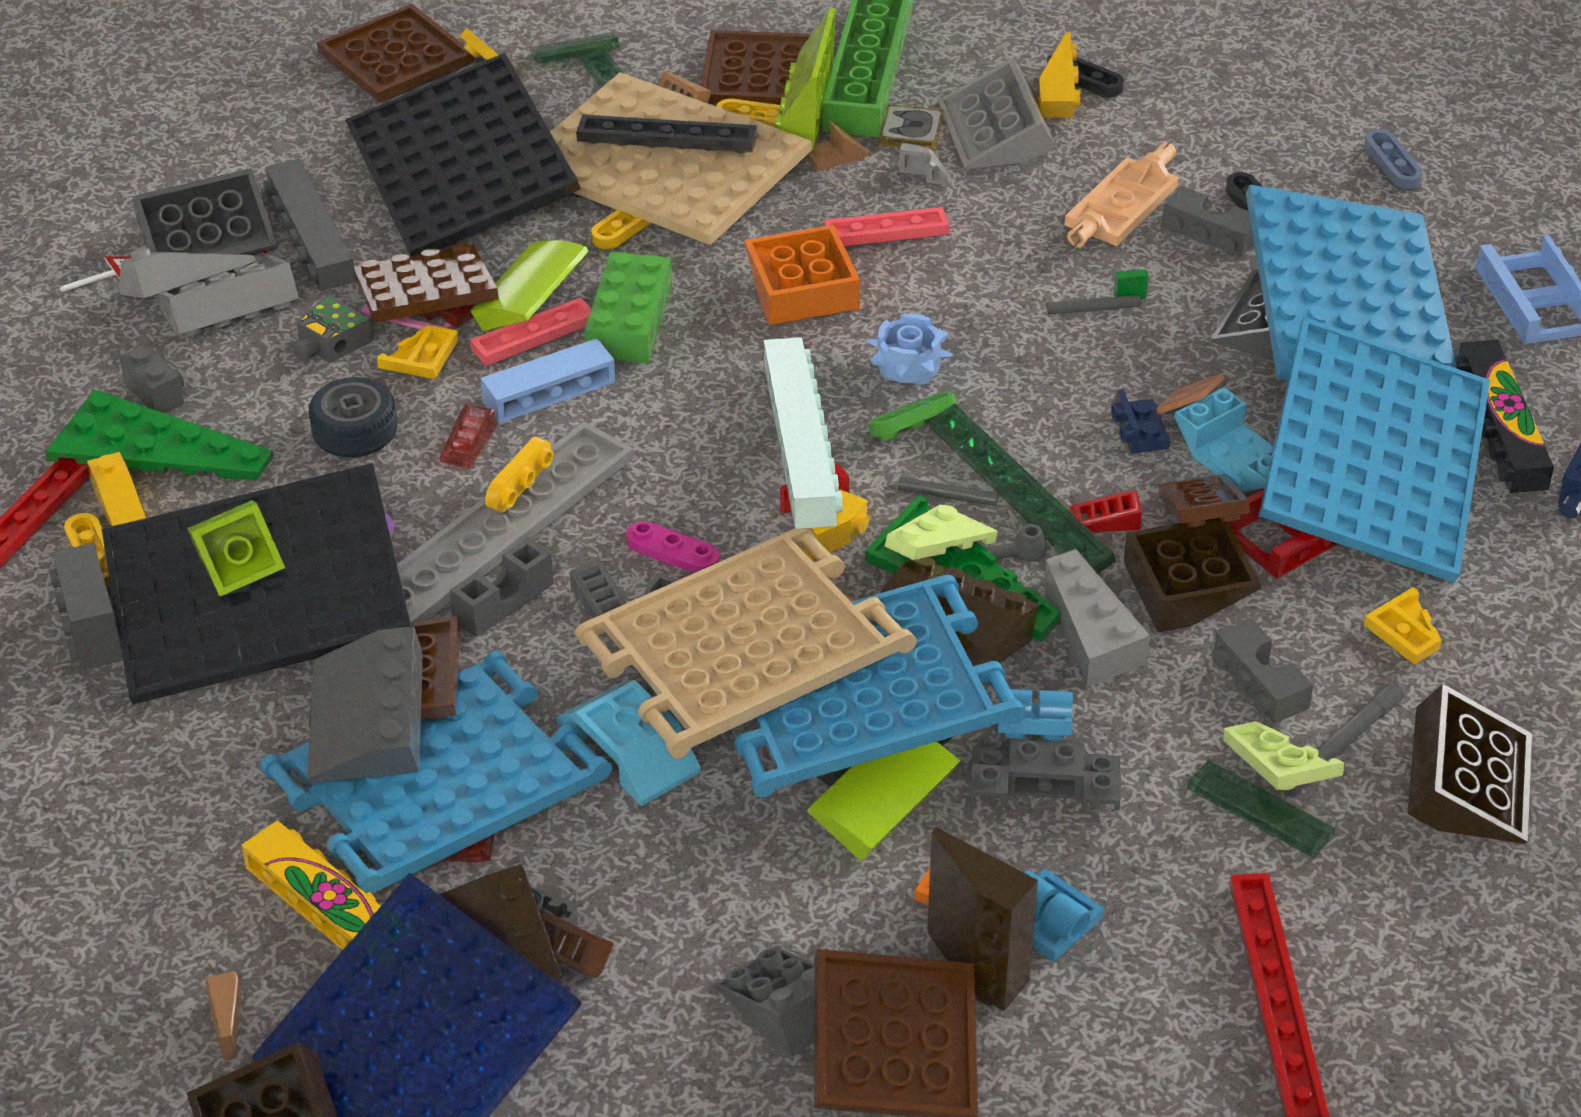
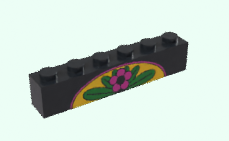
(1507, 420)

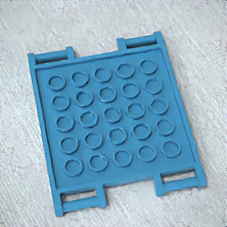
(889, 703)
(472, 781)

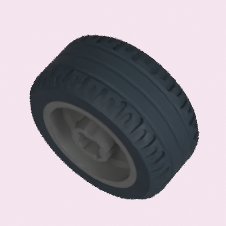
(352, 417)

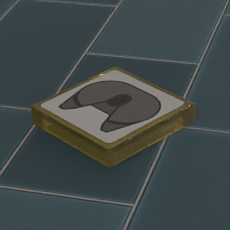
(911, 126)

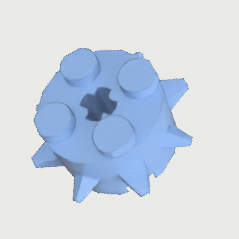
(909, 349)

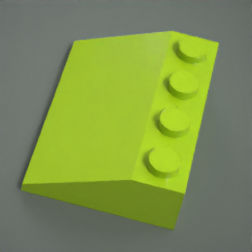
(808, 82)

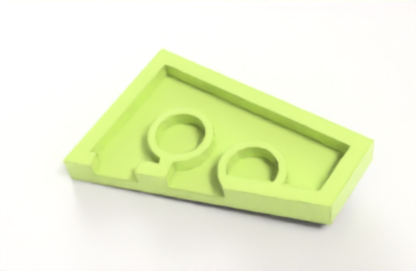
(936, 531)
(1277, 759)

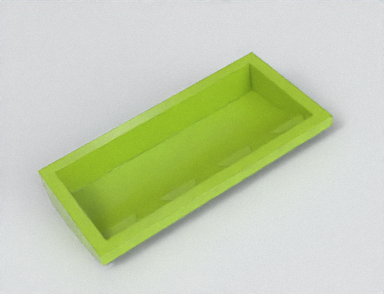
(529, 283)
(880, 795)

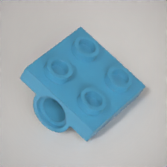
(1049, 718)
(1061, 915)

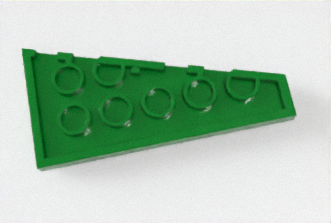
(154, 441)
(974, 561)

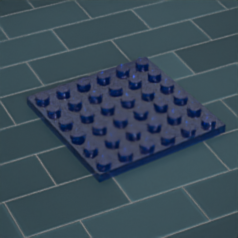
(424, 1014)

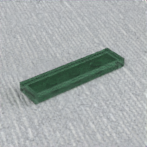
(1261, 809)

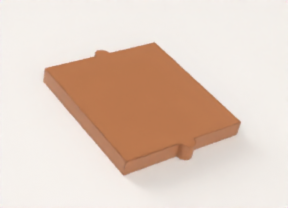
(1190, 393)

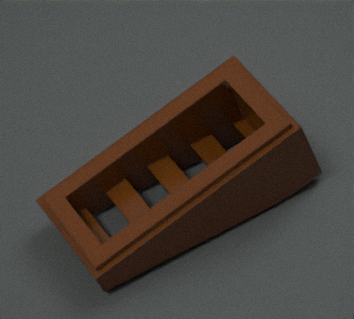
(592, 950)

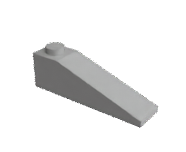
(158, 272)

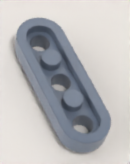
(1393, 159)

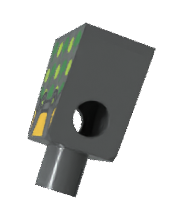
(331, 330)

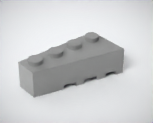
(1093, 620)

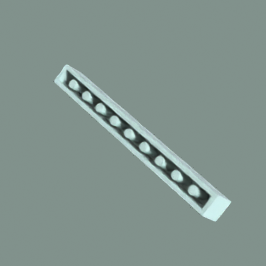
(802, 434)

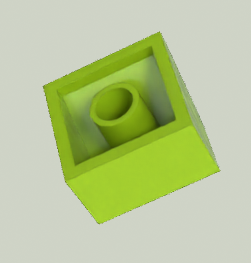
(236, 548)

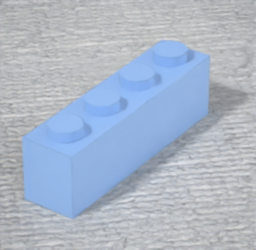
(548, 380)

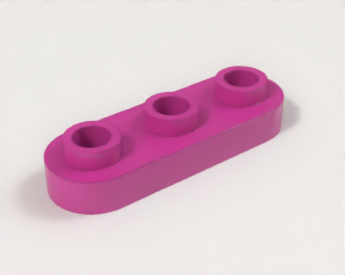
(671, 547)

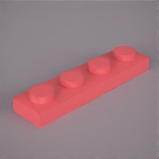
(891, 226)
(532, 333)

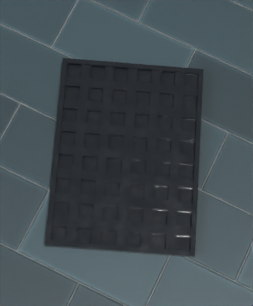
(461, 155)
(333, 587)

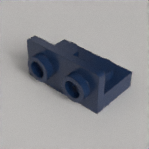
(1139, 424)

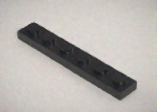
(667, 133)

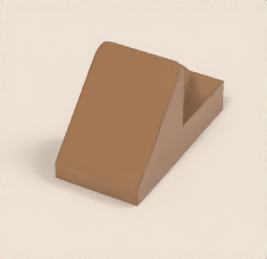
(839, 150)

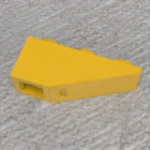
(1056, 84)

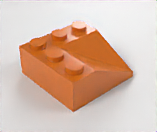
(803, 274)

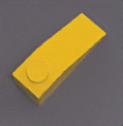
(115, 489)
(849, 523)

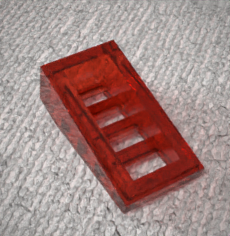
(469, 420)

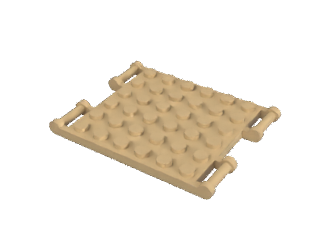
(743, 638)

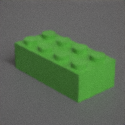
(630, 305)

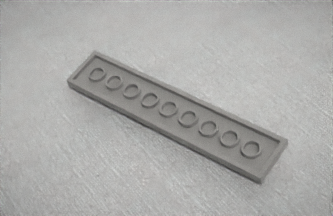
(482, 535)

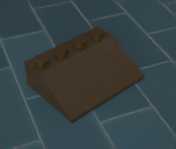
(1003, 617)
(1469, 769)
(982, 916)

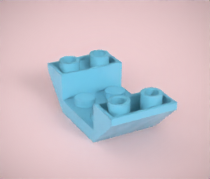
(1223, 442)
(637, 748)

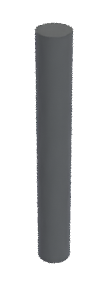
(1093, 304)
(948, 491)

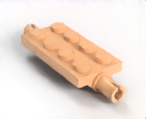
(1123, 198)

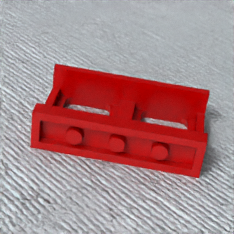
(1286, 556)

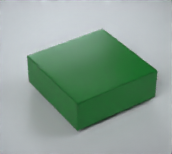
(1131, 283)

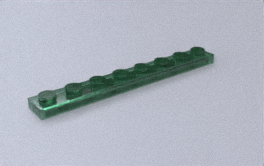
(1019, 487)

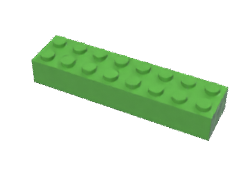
(866, 66)

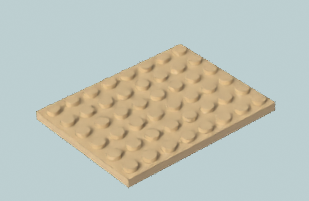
(671, 187)

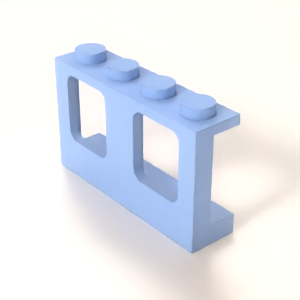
(1520, 304)

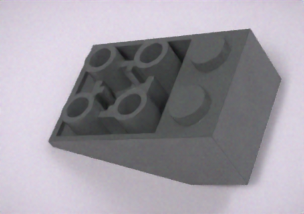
(775, 998)

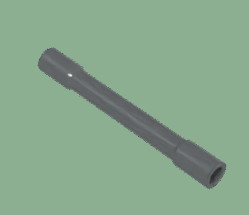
(1377, 707)

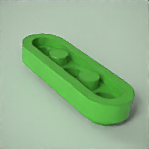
(911, 415)

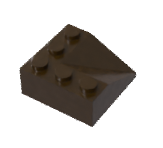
(1188, 571)
(509, 911)
(274, 1086)

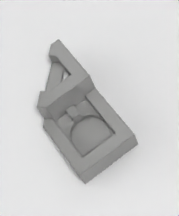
(923, 161)

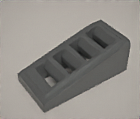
(589, 578)

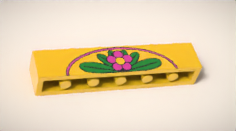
(309, 883)

